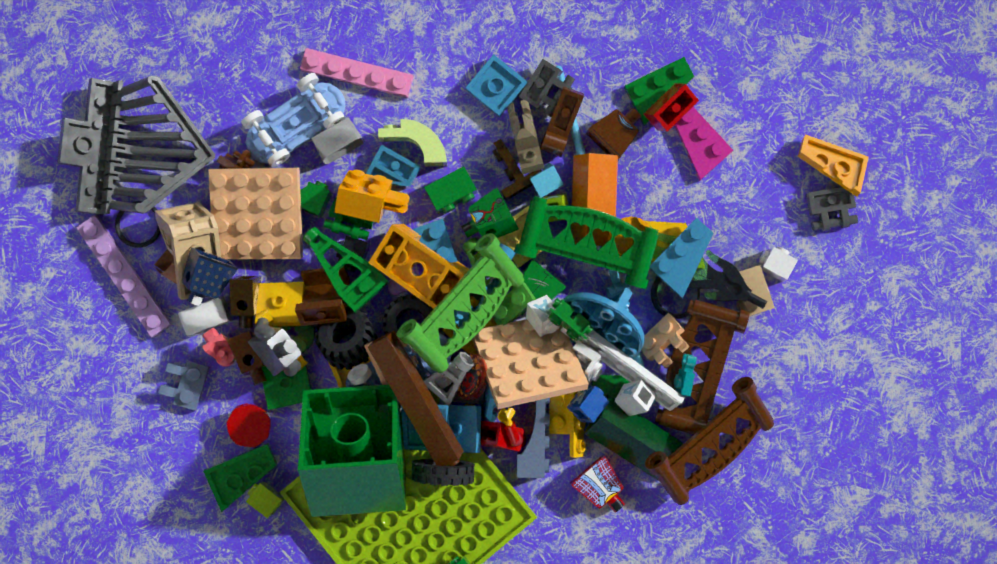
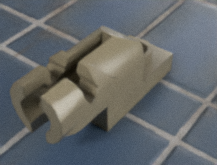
(525, 139)

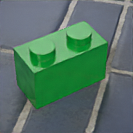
(451, 190)

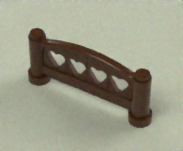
(722, 324)
(671, 469)

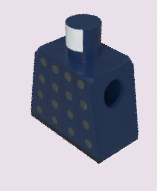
(206, 275)

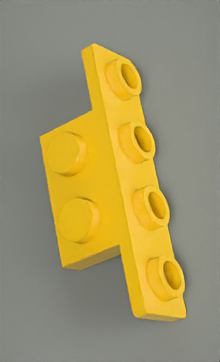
(565, 422)

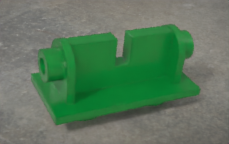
(561, 316)

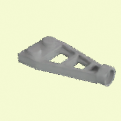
(464, 363)

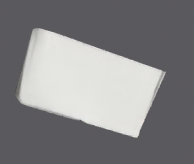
(205, 317)

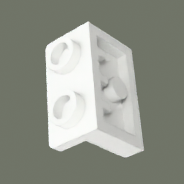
(589, 361)

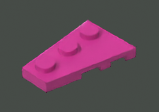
(702, 142)

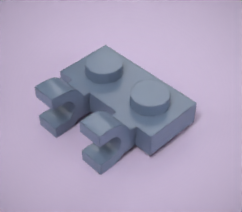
(190, 385)

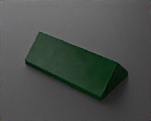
(630, 436)

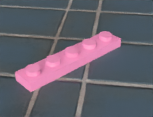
(357, 72)

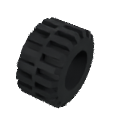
(398, 307)
(351, 352)

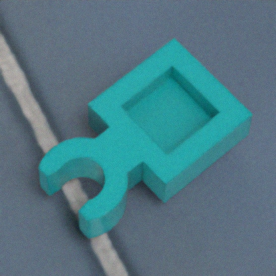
(684, 379)

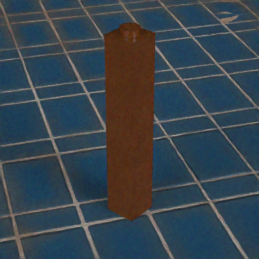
(416, 399)

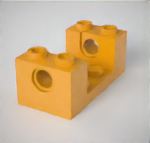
(400, 253)

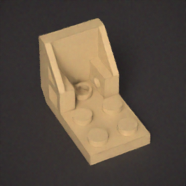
(187, 228)

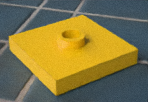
(281, 302)

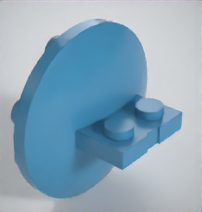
(610, 319)

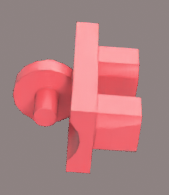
(218, 347)

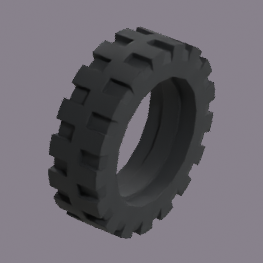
(428, 472)

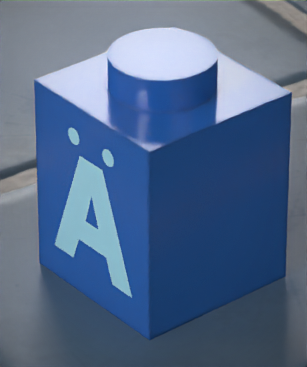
(588, 404)

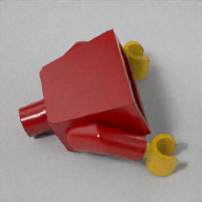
(502, 435)

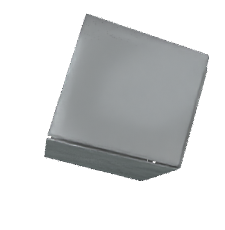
(337, 140)

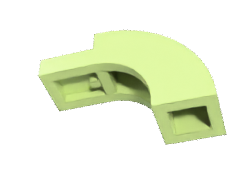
(419, 135)

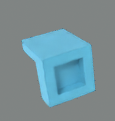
(546, 181)

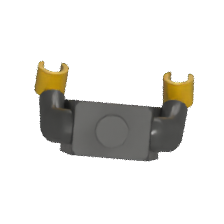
(276, 347)

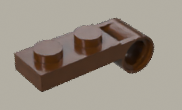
(561, 121)

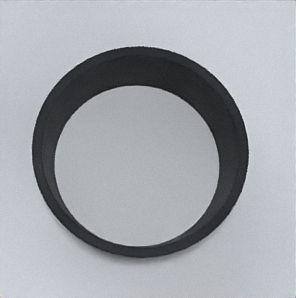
(658, 306)

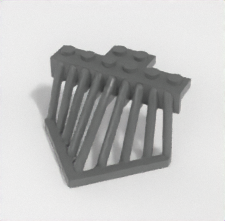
(94, 147)

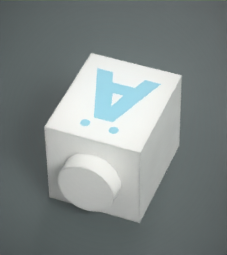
(538, 318)
(635, 397)

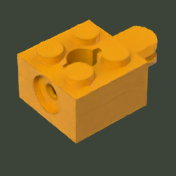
(368, 196)

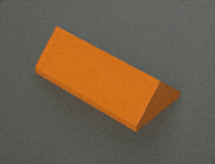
(594, 188)

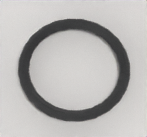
(127, 242)

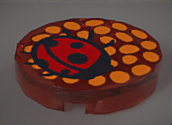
(473, 382)

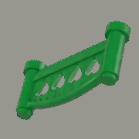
(633, 262)

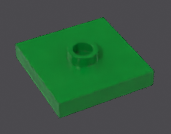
(284, 389)

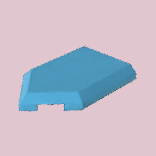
(489, 403)

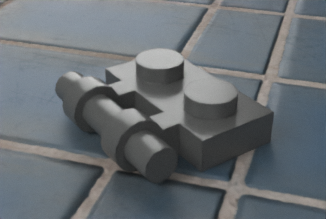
(541, 84)
(828, 201)

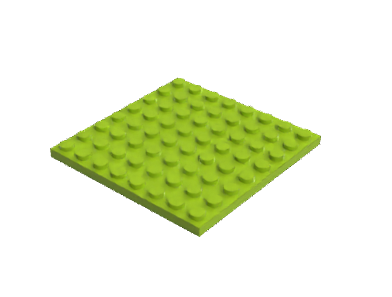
(436, 522)

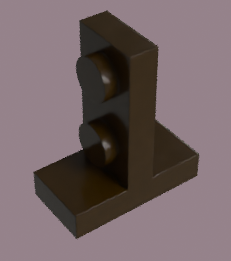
(512, 171)

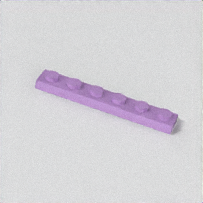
(124, 276)

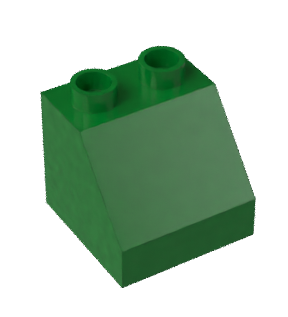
(352, 451)

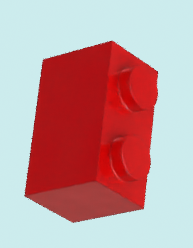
(671, 107)

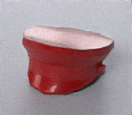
(248, 425)

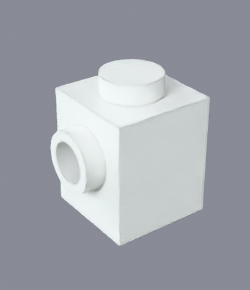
(777, 263)

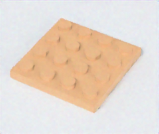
(257, 212)
(528, 366)

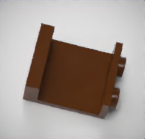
(320, 299)

